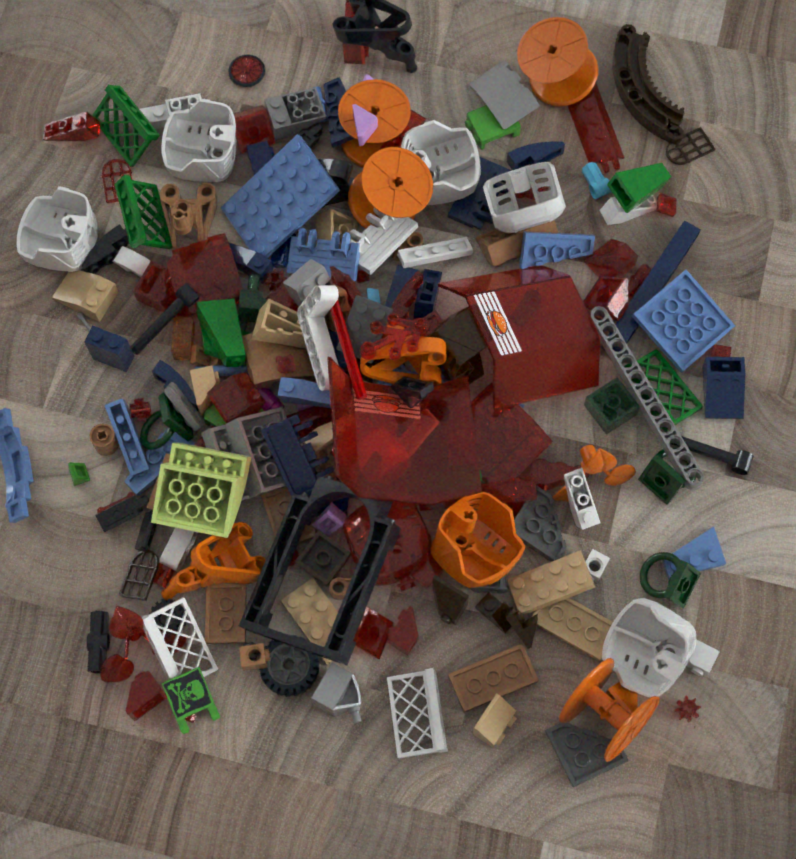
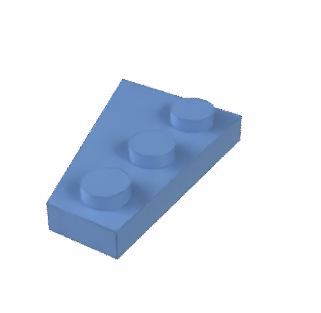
(701, 553)

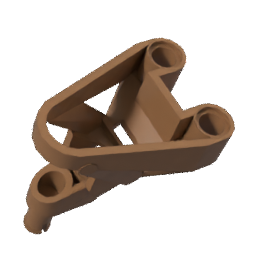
(183, 221)

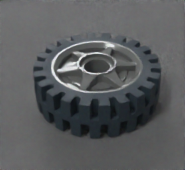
(289, 681)

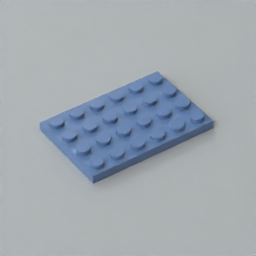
(280, 198)

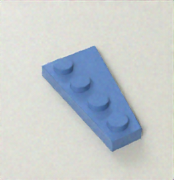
(553, 247)
(142, 481)

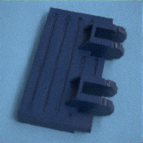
(470, 208)
(293, 457)

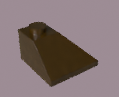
(449, 600)

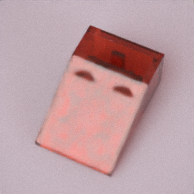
(157, 289)

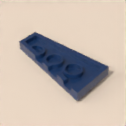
(333, 93)

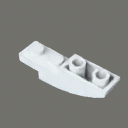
(159, 114)

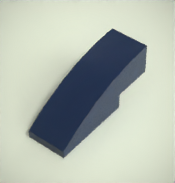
(534, 154)
(166, 375)

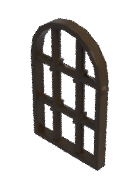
(696, 148)
(143, 582)

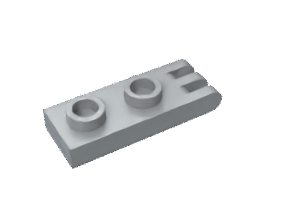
(183, 406)

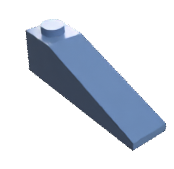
(303, 392)
(127, 436)

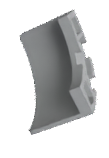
(504, 94)

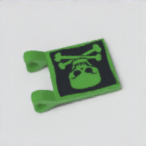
(189, 695)

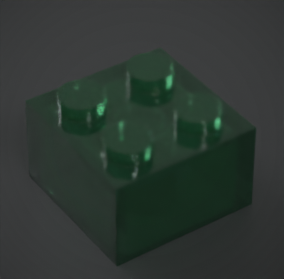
(611, 405)

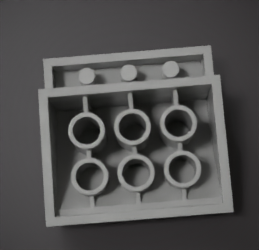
(245, 438)

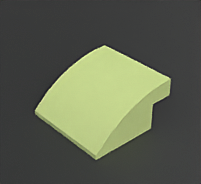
(200, 489)

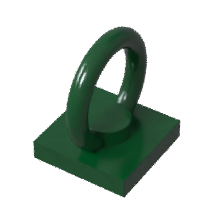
(171, 418)
(662, 478)
(680, 583)

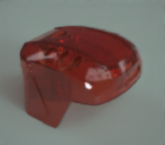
(414, 541)

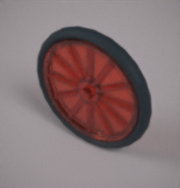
(246, 70)

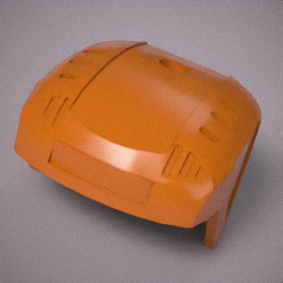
(477, 560)

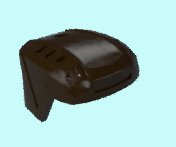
(462, 346)

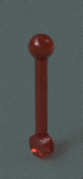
(130, 494)

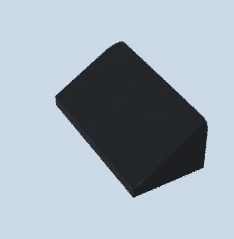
(146, 532)

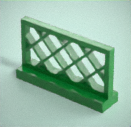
(131, 112)
(132, 213)
(678, 382)

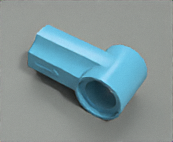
(596, 180)

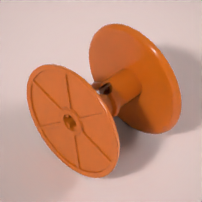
(557, 61)
(382, 100)
(393, 183)
(591, 695)

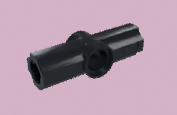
(97, 641)

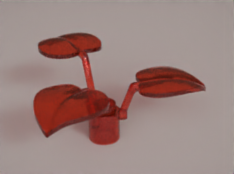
(128, 626)

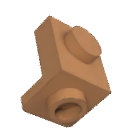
(198, 357)

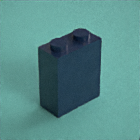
(109, 348)

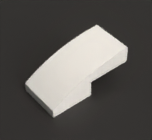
(131, 261)

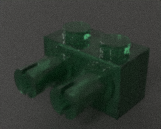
(250, 300)

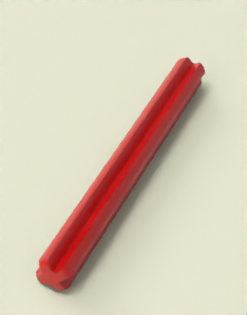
(348, 351)

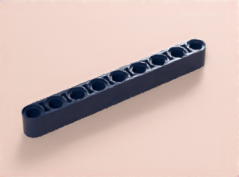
(657, 278)

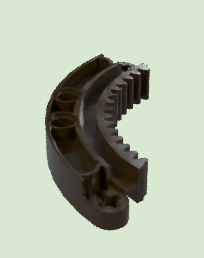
(648, 106)

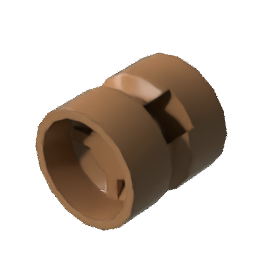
(104, 439)

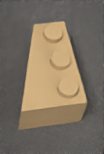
(278, 325)

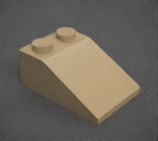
(86, 293)

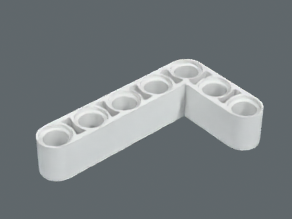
(315, 330)

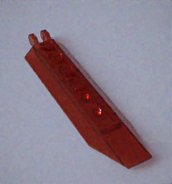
(596, 130)

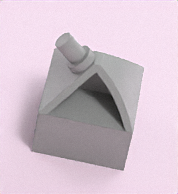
(338, 693)

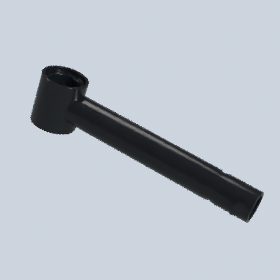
(186, 297)
(740, 461)

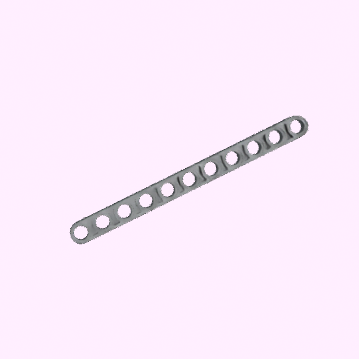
(646, 406)

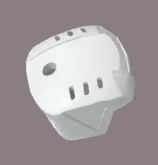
(191, 154)
(454, 172)
(509, 217)
(51, 240)
(645, 639)

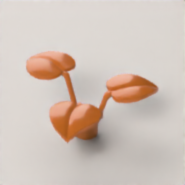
(600, 461)

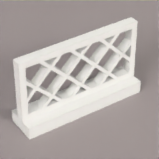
(160, 647)
(434, 711)

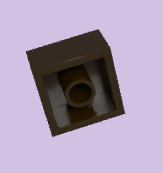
(323, 558)

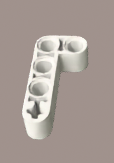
(178, 548)

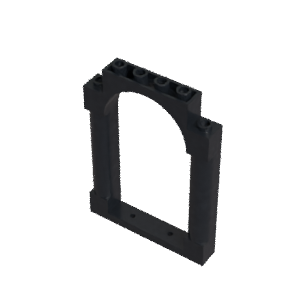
(300, 513)

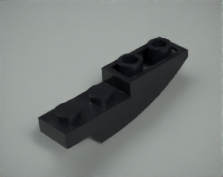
(105, 250)

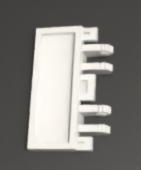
(381, 242)

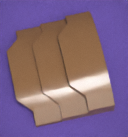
(263, 366)

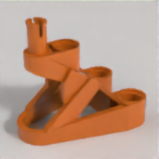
(425, 360)
(233, 557)

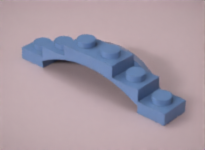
(16, 468)

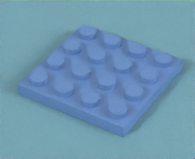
(683, 321)

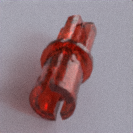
(637, 279)

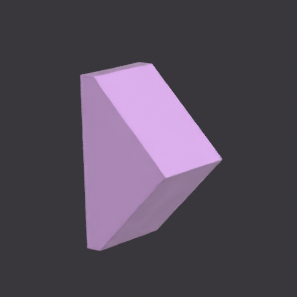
(364, 122)
(330, 520)

